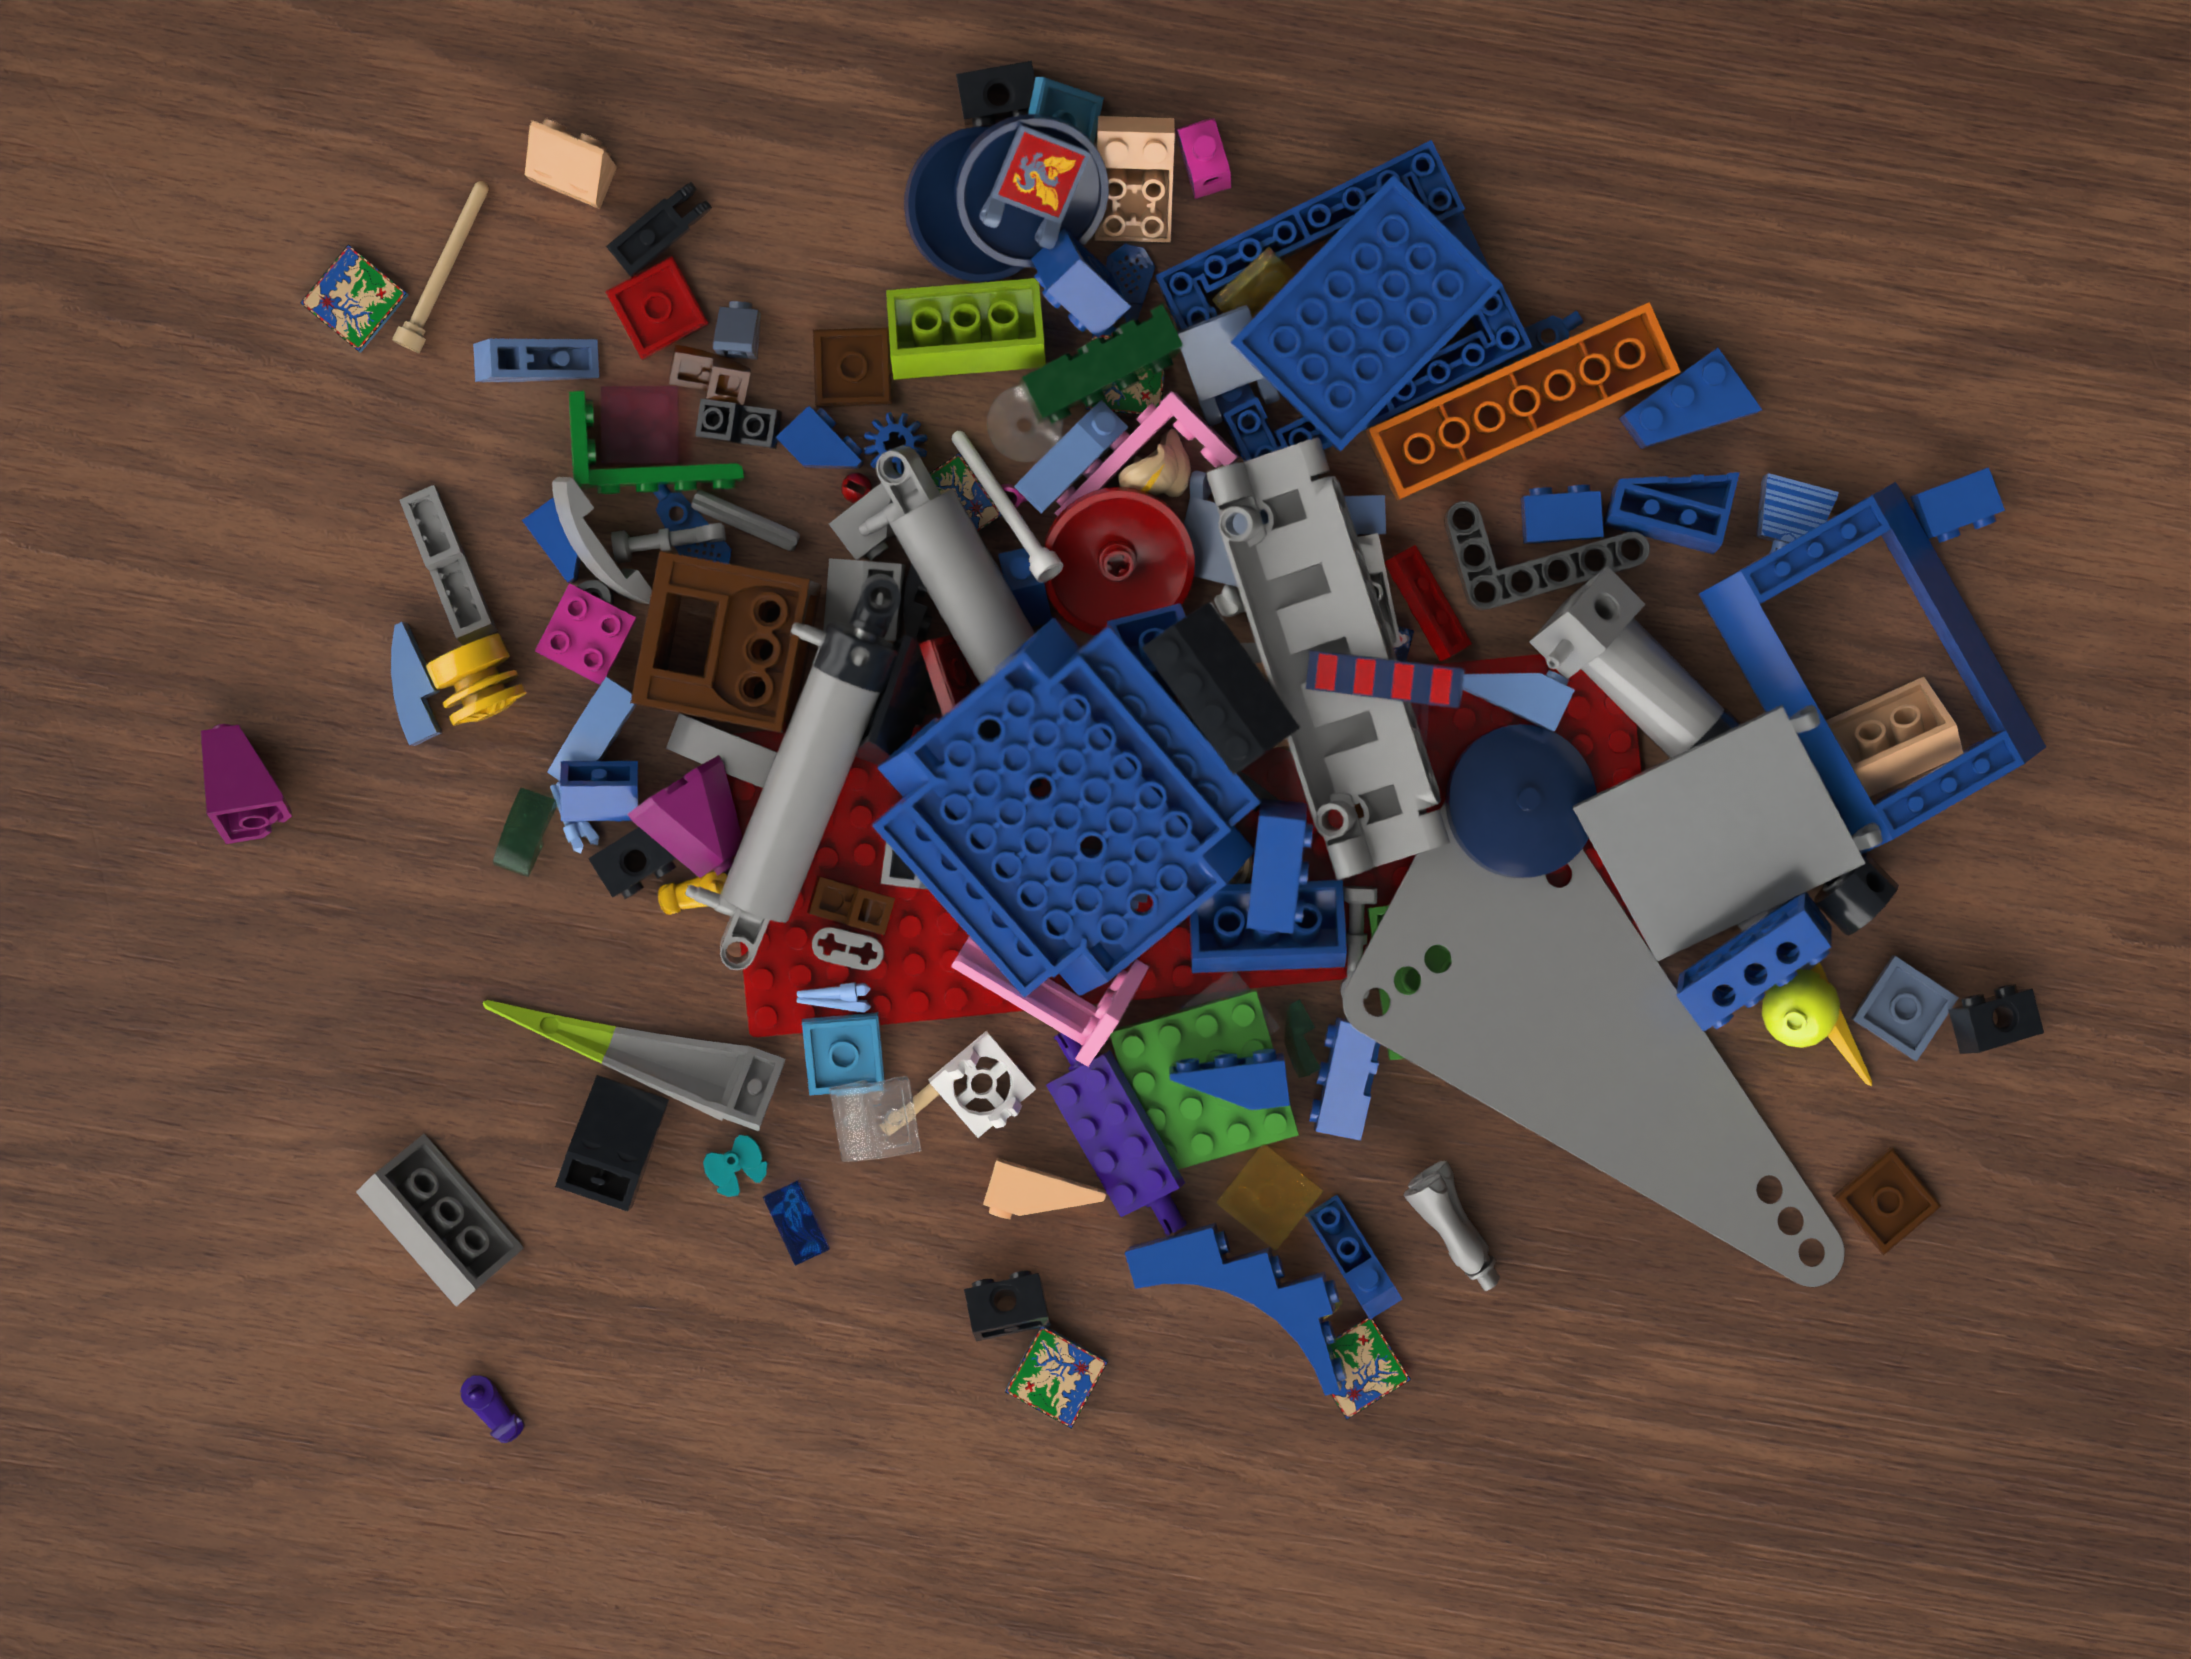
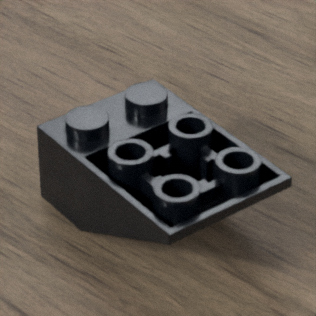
(612, 1143)

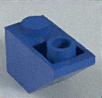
(817, 445)

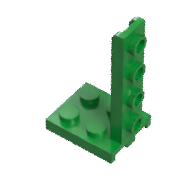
(644, 478)

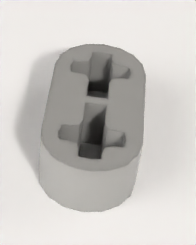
(845, 957)

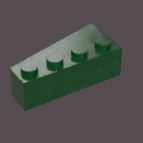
(1102, 366)

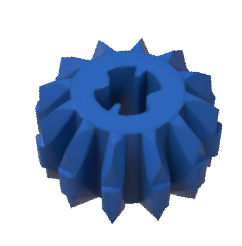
(884, 438)

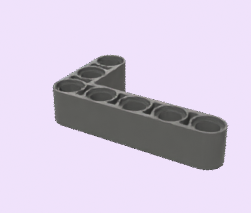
(1536, 569)

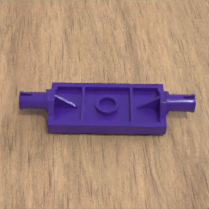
(1117, 1136)

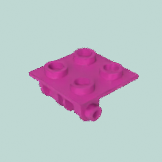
(585, 634)

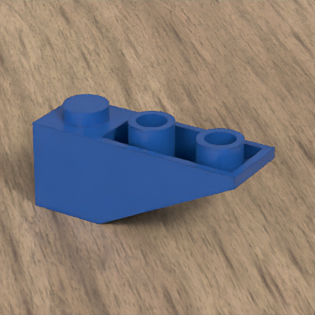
(1247, 1081)
(1353, 1257)

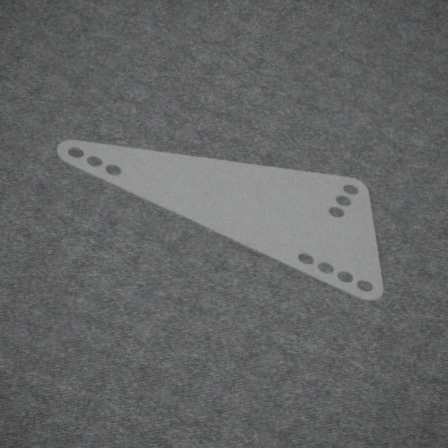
(1582, 1041)

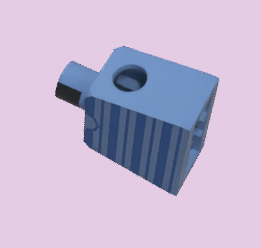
(1791, 509)

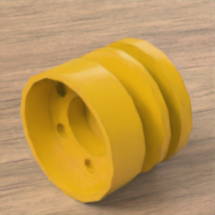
(476, 679)

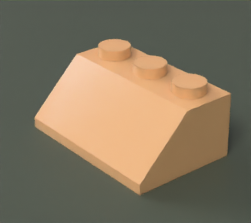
(1897, 736)

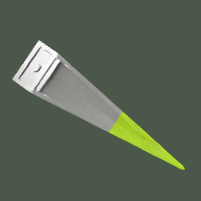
(707, 1075)

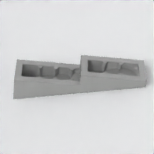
(448, 565)

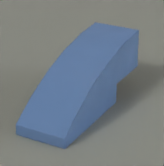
(411, 687)
(597, 726)

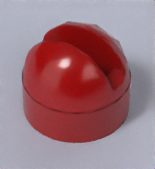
(852, 495)

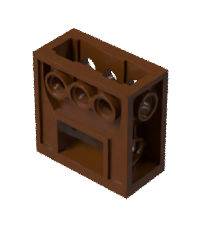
(736, 642)

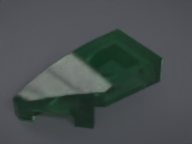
(1298, 1050)

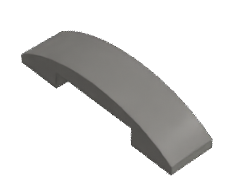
(571, 508)
(704, 741)

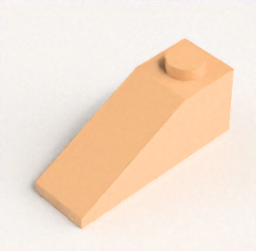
(1030, 1191)

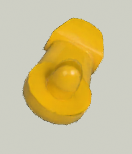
(673, 897)

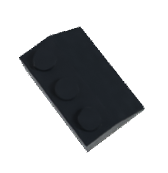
(899, 705)

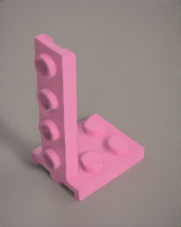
(1152, 419)
(1057, 1005)

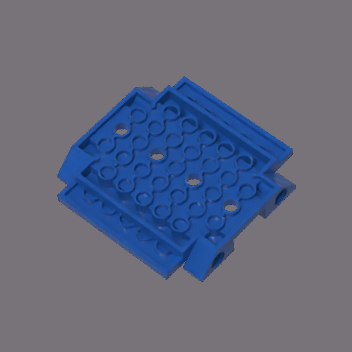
(1119, 769)

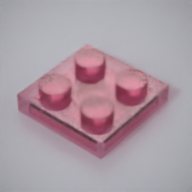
(639, 424)

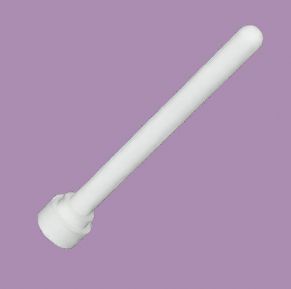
(1044, 563)

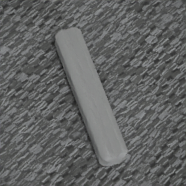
(745, 520)

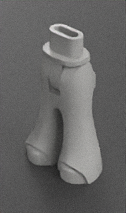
(1436, 1200)

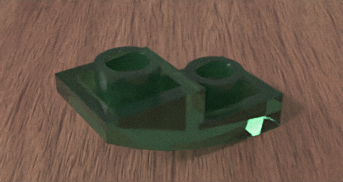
(523, 832)

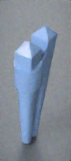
(573, 829)
(837, 997)

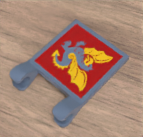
(1038, 178)

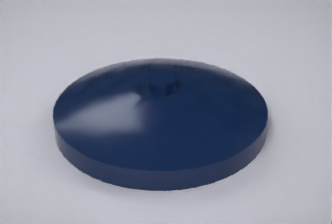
(934, 217)
(1014, 237)
(1516, 799)

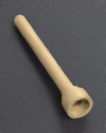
(412, 332)

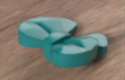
(722, 1167)

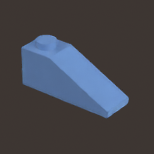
(535, 360)
(1071, 456)
(1526, 695)

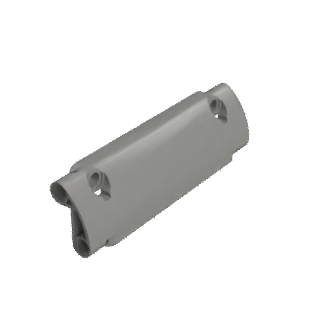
(1313, 592)

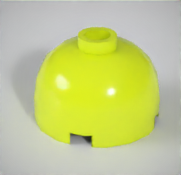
(1801, 1010)

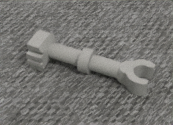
(624, 545)
(1356, 938)

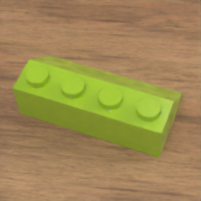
(965, 328)

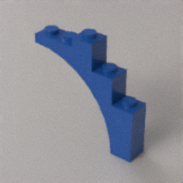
(1297, 1305)

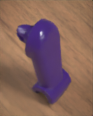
(485, 1400)

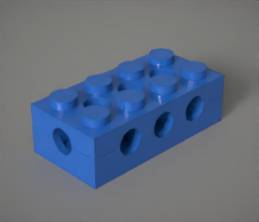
(1764, 942)

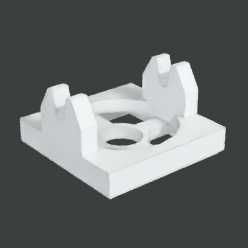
(965, 1063)

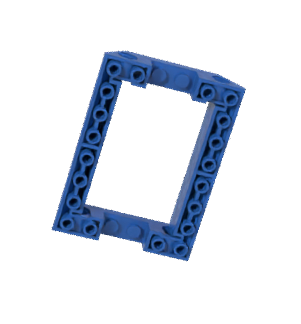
(1422, 172)
(1776, 682)

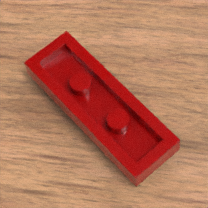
(1427, 603)

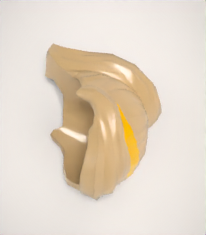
(1162, 471)

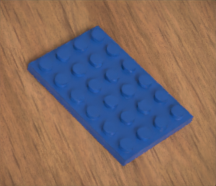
(1366, 313)

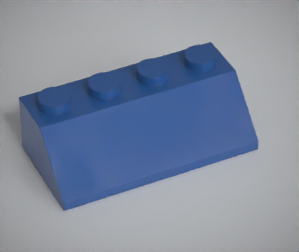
(1226, 945)

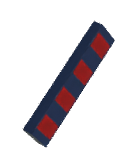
(1385, 678)

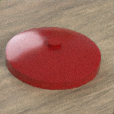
(1119, 557)

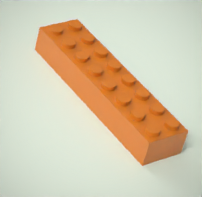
(1522, 401)

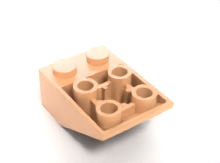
(569, 164)
(1140, 178)

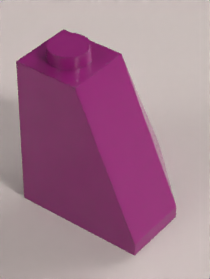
(238, 787)
(695, 819)

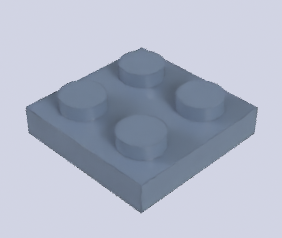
(1904, 1008)

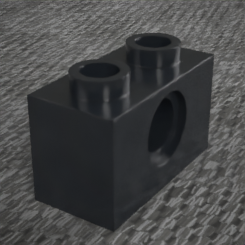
(976, 86)
(613, 867)
(2016, 1020)
(1027, 1314)

